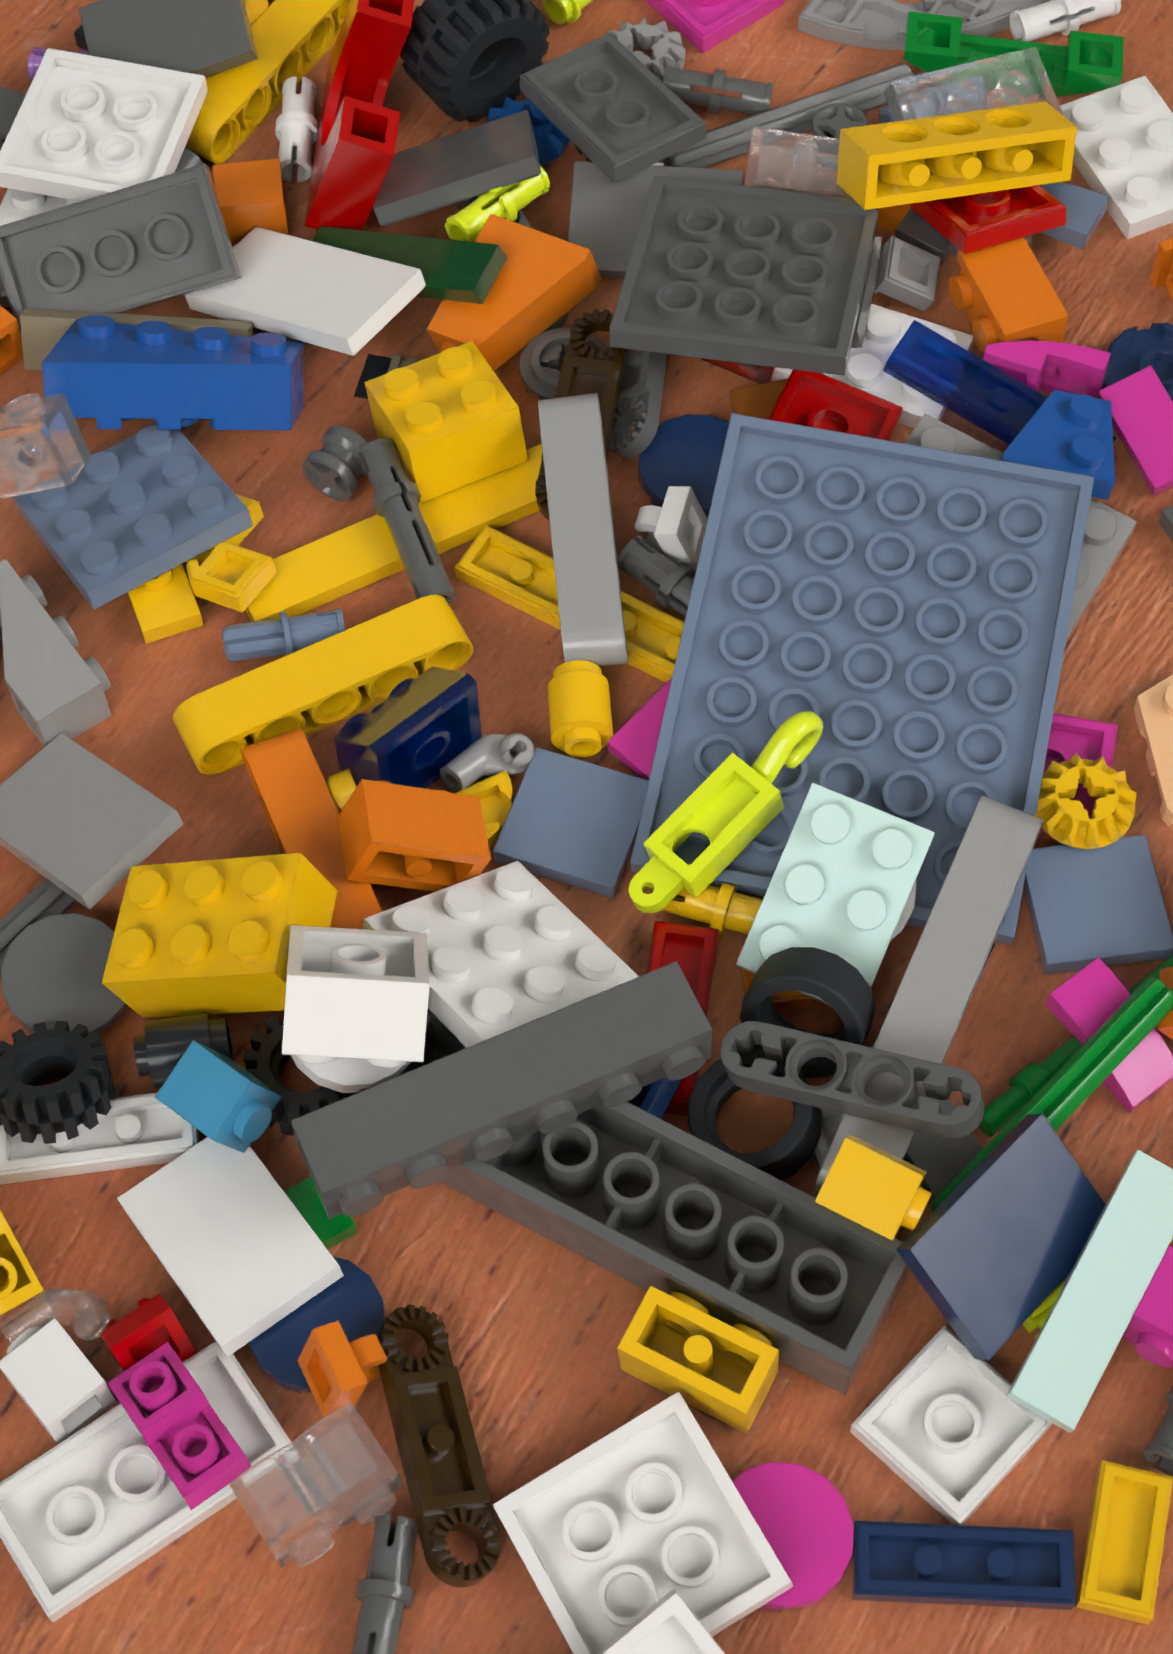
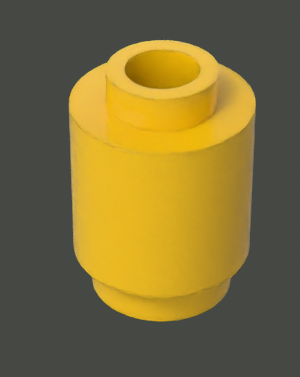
(579, 708)

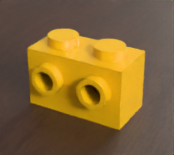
(706, 1360)

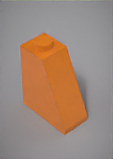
(531, 292)

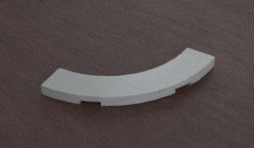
(884, 22)

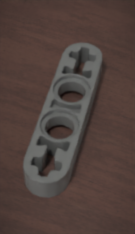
(854, 1069)

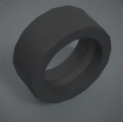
(822, 976)
(779, 1160)

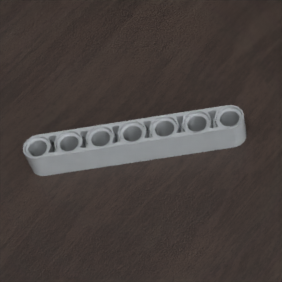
(946, 961)

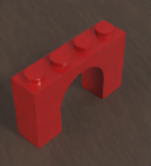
(354, 128)

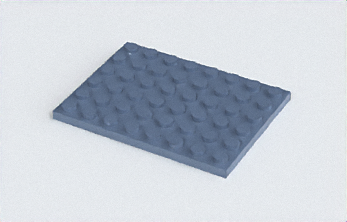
(899, 603)

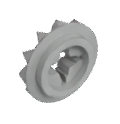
(665, 45)

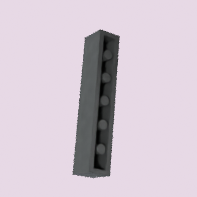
(503, 1091)

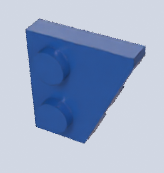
(1069, 436)

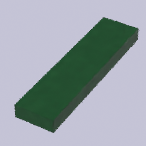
(449, 267)

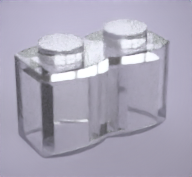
(317, 1487)

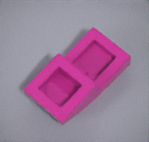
(1051, 365)
(1085, 1005)

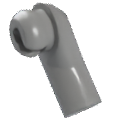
(488, 757)

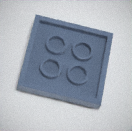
(134, 514)

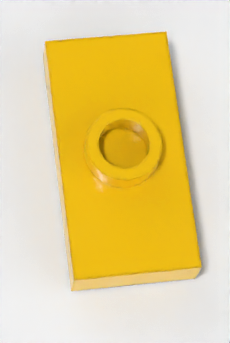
(165, 605)

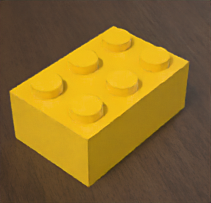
(213, 933)

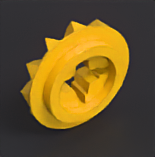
(1067, 819)

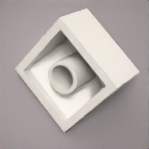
(356, 995)

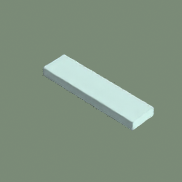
(1099, 1295)

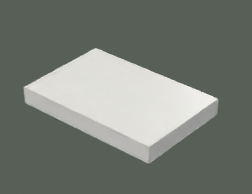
(230, 1240)

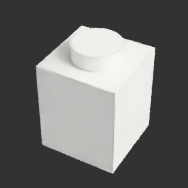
(55, 1380)

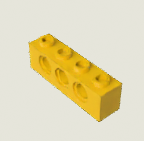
(955, 155)

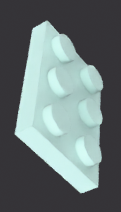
(838, 884)

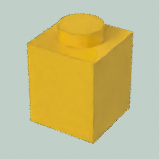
(874, 1188)

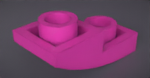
(179, 1425)

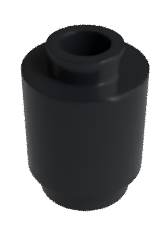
(169, 1038)

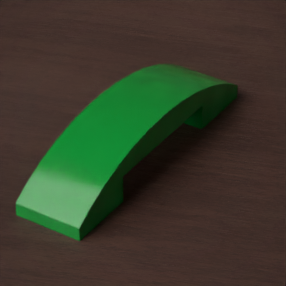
(1082, 66)

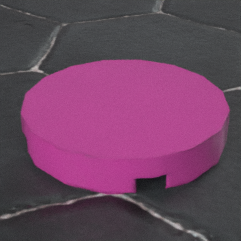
(804, 1526)

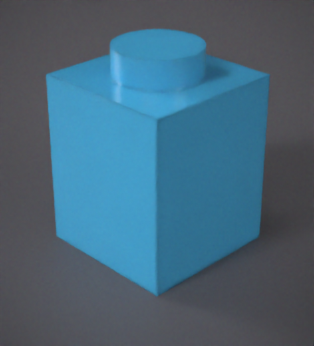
(219, 1097)

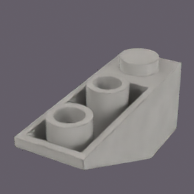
(42, 669)

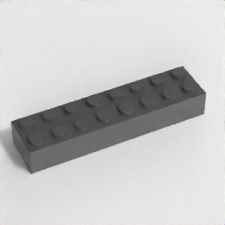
(695, 1225)

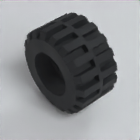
(473, 52)

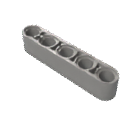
(582, 530)

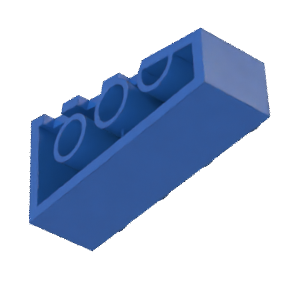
(176, 375)

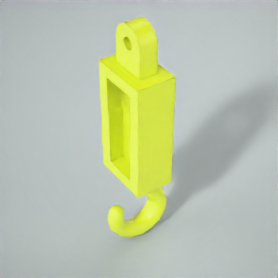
(726, 809)

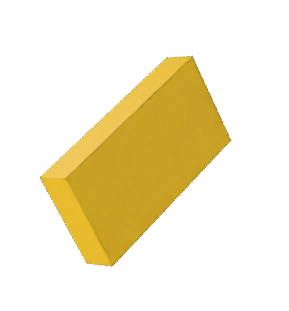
(1125, 1542)

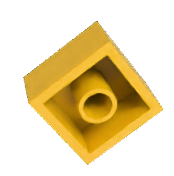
(448, 420)

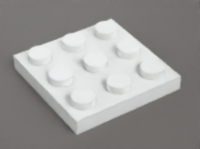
(98, 126)
(503, 952)
(633, 1524)

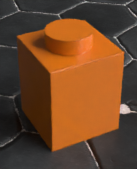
(251, 197)

